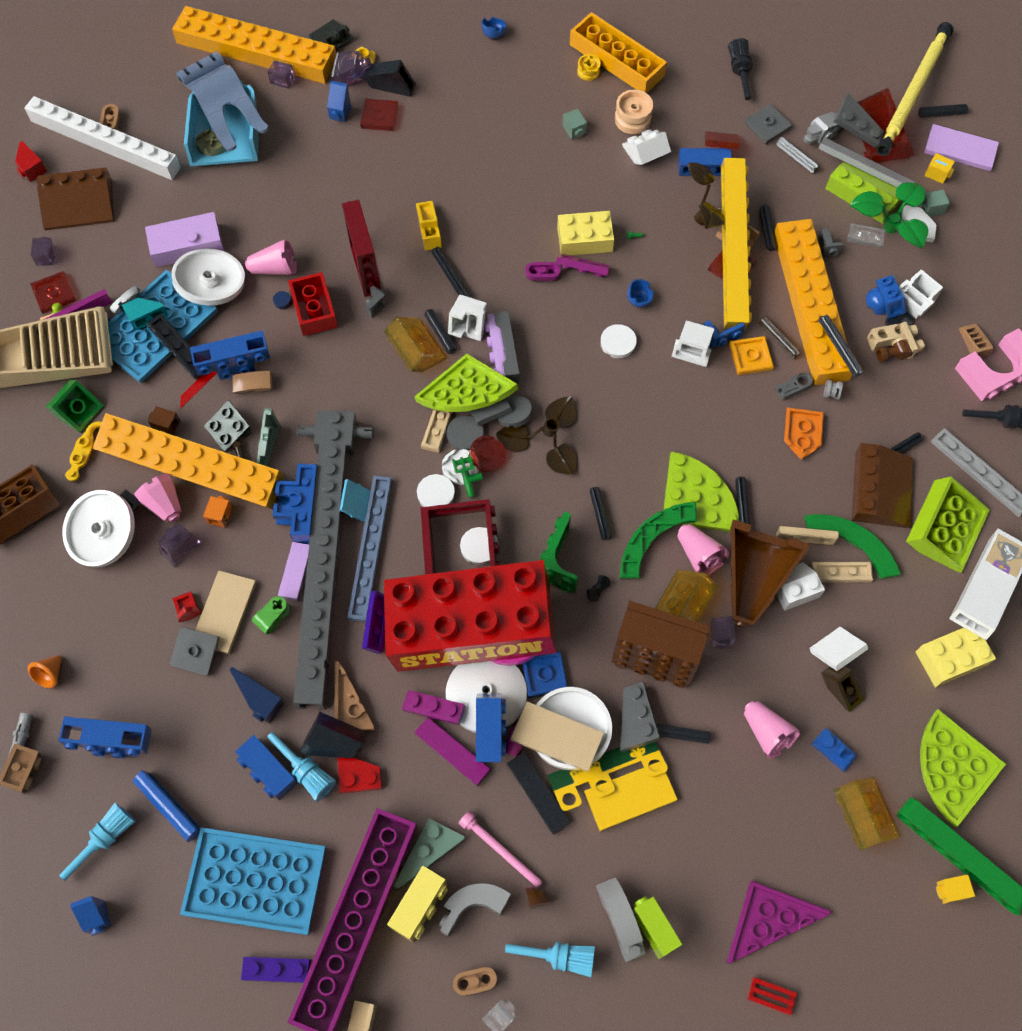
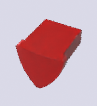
(186, 607)

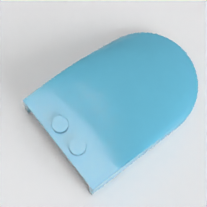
(240, 129)

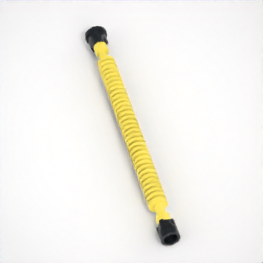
(897, 122)

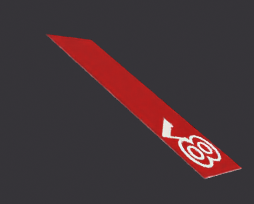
(195, 387)

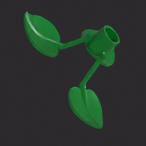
(913, 194)

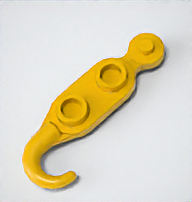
(81, 452)

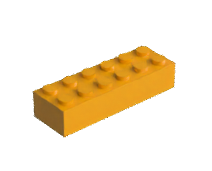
(618, 53)

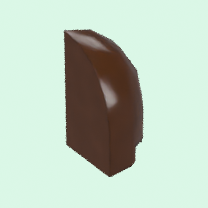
(536, 897)

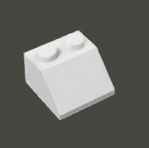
(800, 587)

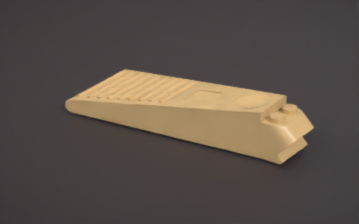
(56, 348)

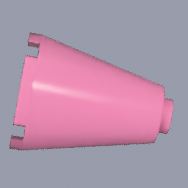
(273, 260)
(702, 550)
(770, 729)

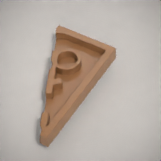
(347, 703)

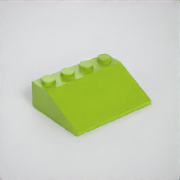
(850, 182)
(948, 524)

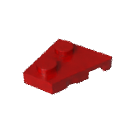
(358, 776)

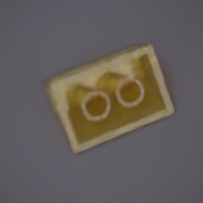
(414, 343)
(687, 595)
(866, 813)

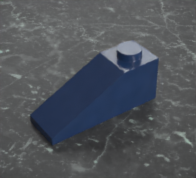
(259, 699)

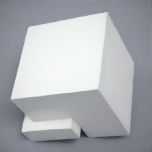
(920, 293)
(467, 318)
(694, 344)

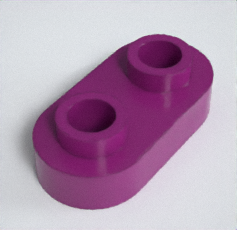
(542, 271)

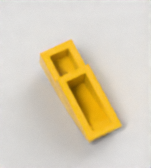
(428, 225)

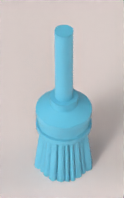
(306, 771)
(102, 836)
(562, 956)

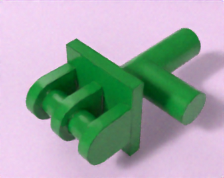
(467, 478)

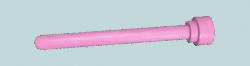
(468, 821)

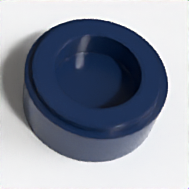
(282, 300)

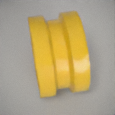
(588, 67)

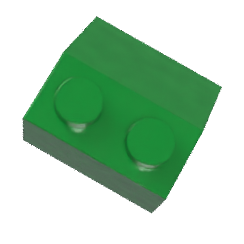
(74, 405)

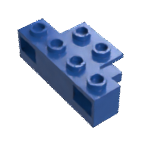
(230, 355)
(296, 503)
(105, 737)

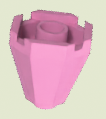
(160, 498)

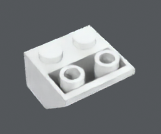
(647, 146)

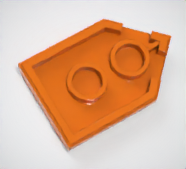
(803, 431)

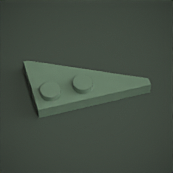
(268, 437)
(431, 845)

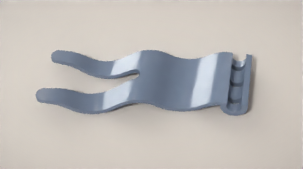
(215, 88)

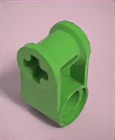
(270, 616)

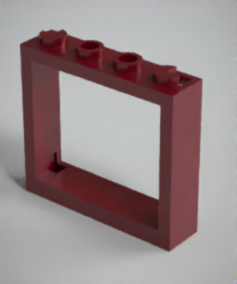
(361, 246)
(456, 509)

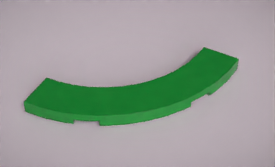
(649, 531)
(860, 538)

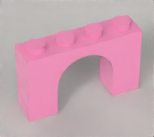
(987, 382)

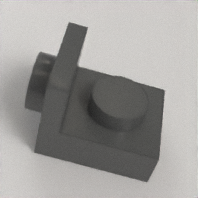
(827, 244)
(376, 302)

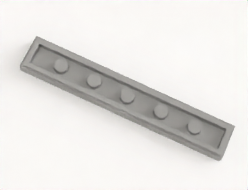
(862, 163)
(979, 471)

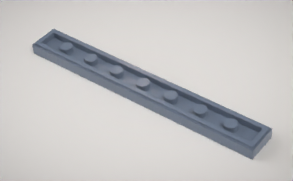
(370, 548)

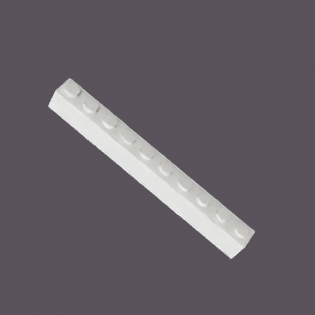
(103, 138)

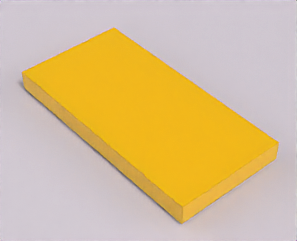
(633, 797)

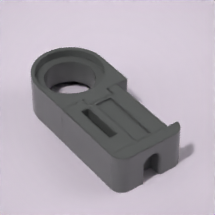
(793, 386)

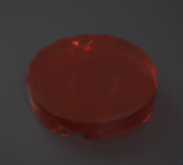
(487, 453)

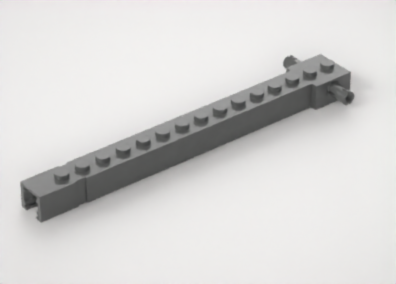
(333, 442)

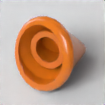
(45, 671)

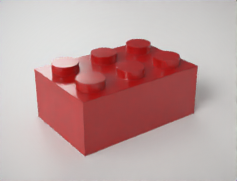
(312, 304)

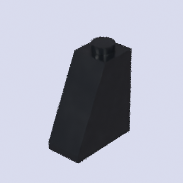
(390, 77)
(332, 738)

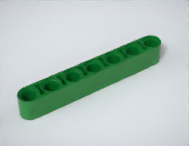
(962, 855)

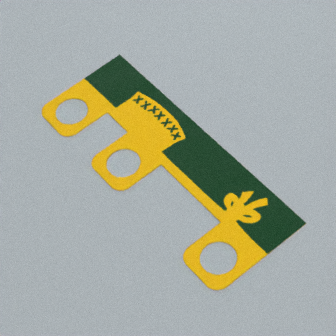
(566, 780)

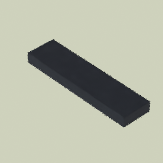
(173, 342)
(538, 793)

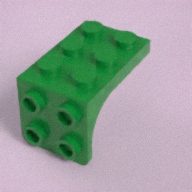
(565, 580)

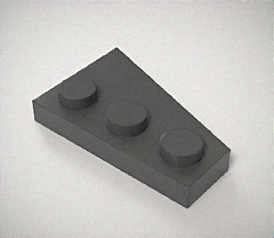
(858, 122)
(637, 719)

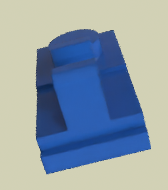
(834, 749)

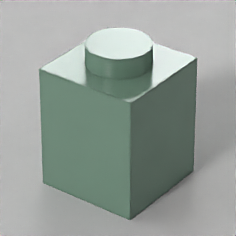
(574, 124)
(935, 203)

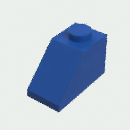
(338, 101)
(91, 915)

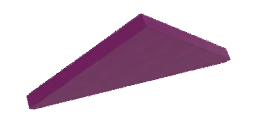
(769, 917)

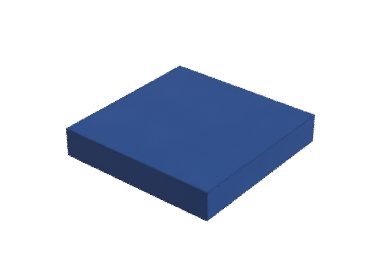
(544, 674)

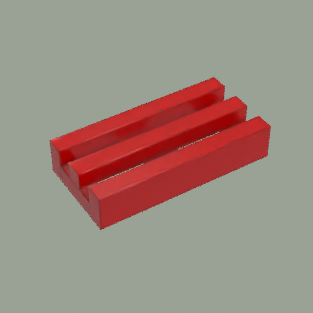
(790, 1003)

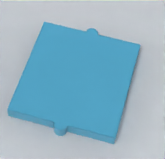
(355, 500)

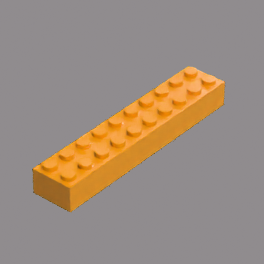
(254, 43)
(811, 298)
(188, 460)

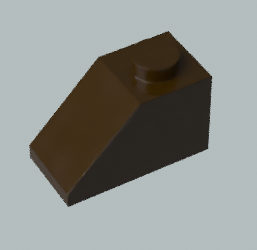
(843, 687)

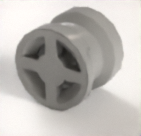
(833, 389)

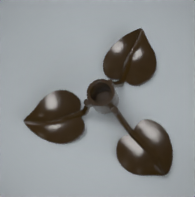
(707, 214)
(558, 414)

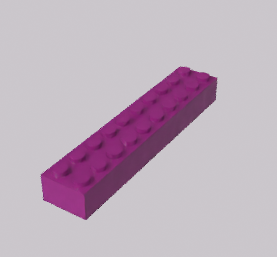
(353, 923)

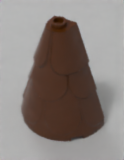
(758, 570)

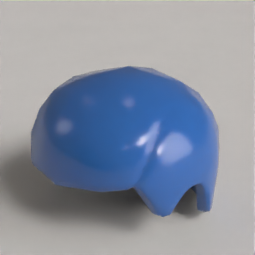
(493, 28)
(639, 293)
(875, 301)

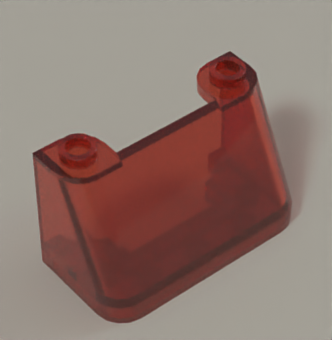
(881, 110)

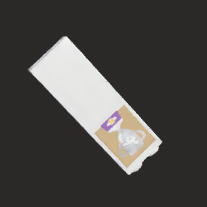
(990, 585)

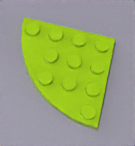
(466, 387)
(695, 482)
(955, 767)

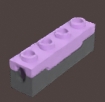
(502, 345)

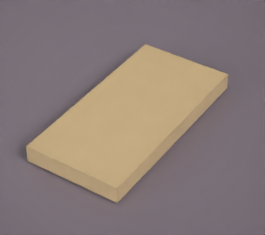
(226, 608)
(557, 736)

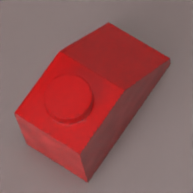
(28, 163)

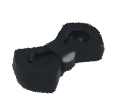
(899, 319)
(594, 592)

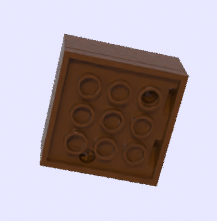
(660, 644)

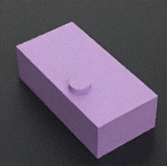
(175, 238)

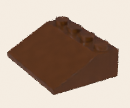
(75, 198)
(882, 486)
(24, 501)

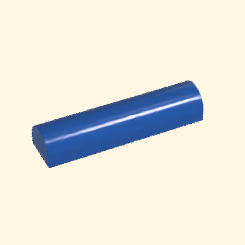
(167, 805)

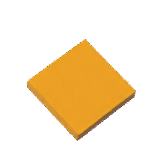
(751, 355)

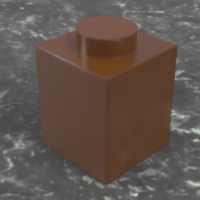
(164, 420)

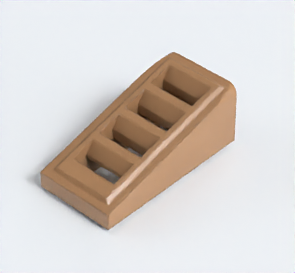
(986, 346)

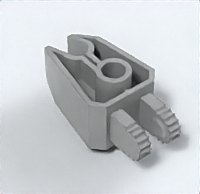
(822, 127)

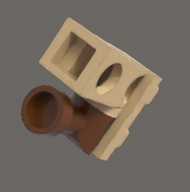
(900, 338)

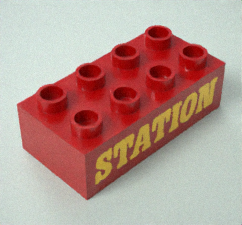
(469, 616)

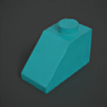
(142, 311)

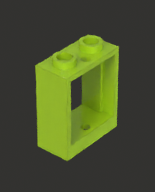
(655, 926)

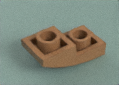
(252, 381)

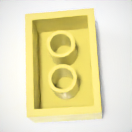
(585, 233)
(954, 656)
(418, 904)

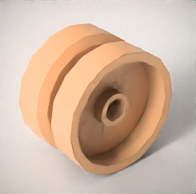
(633, 111)

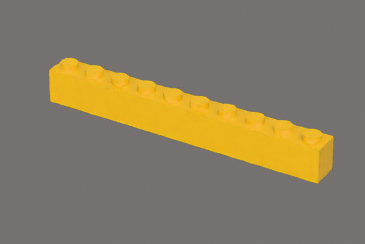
(734, 243)

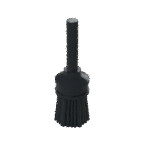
(741, 62)
(1010, 416)

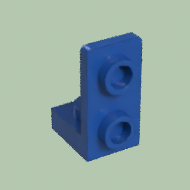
(892, 296)
(722, 338)

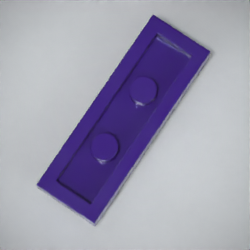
(375, 624)
(275, 969)

